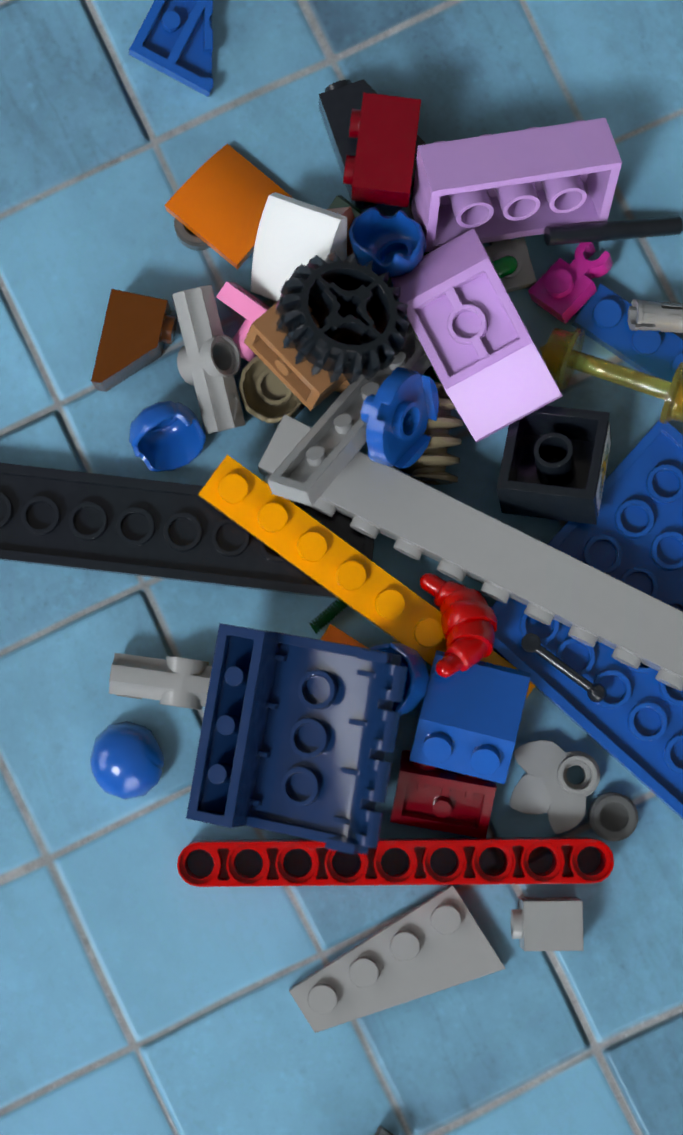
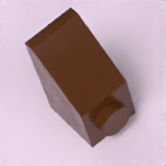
(131, 337)

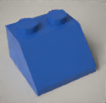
(471, 720)

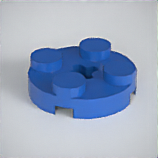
(399, 418)

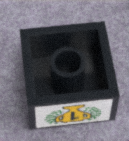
(555, 464)

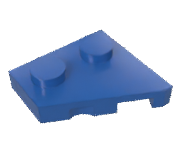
(178, 41)

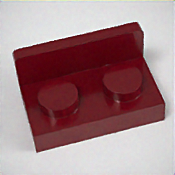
(442, 799)

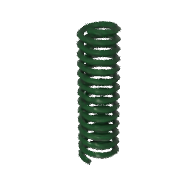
(333, 611)

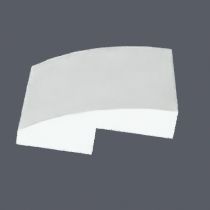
(291, 236)

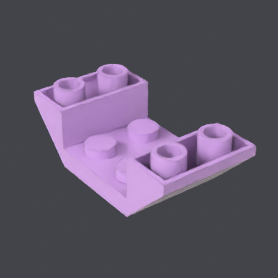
(475, 337)

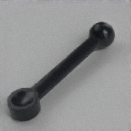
(531, 643)

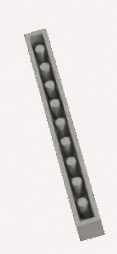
(499, 558)

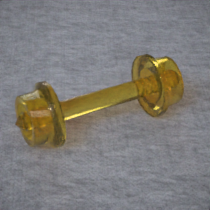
(564, 356)

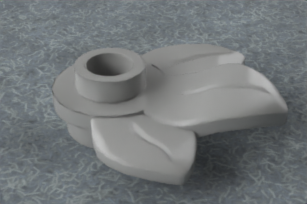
(547, 787)

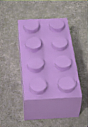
(515, 182)

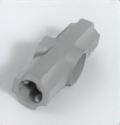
(208, 359)
(171, 681)

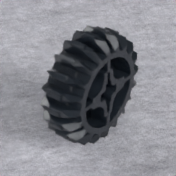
(340, 302)

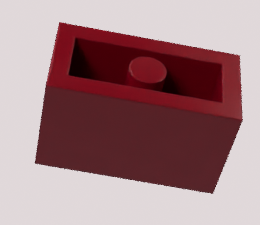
(384, 150)

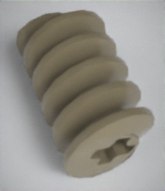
(432, 464)

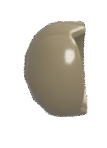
(266, 394)

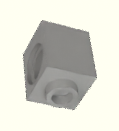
(548, 923)

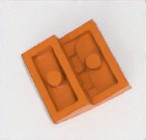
(224, 204)

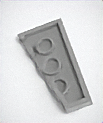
(406, 960)

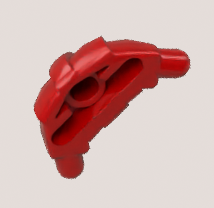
(465, 622)

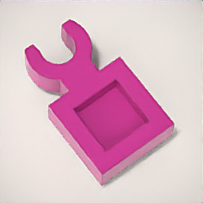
(569, 286)

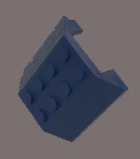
(297, 737)

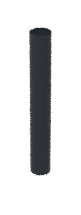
(613, 230)

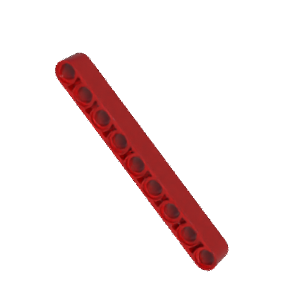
(418, 872)

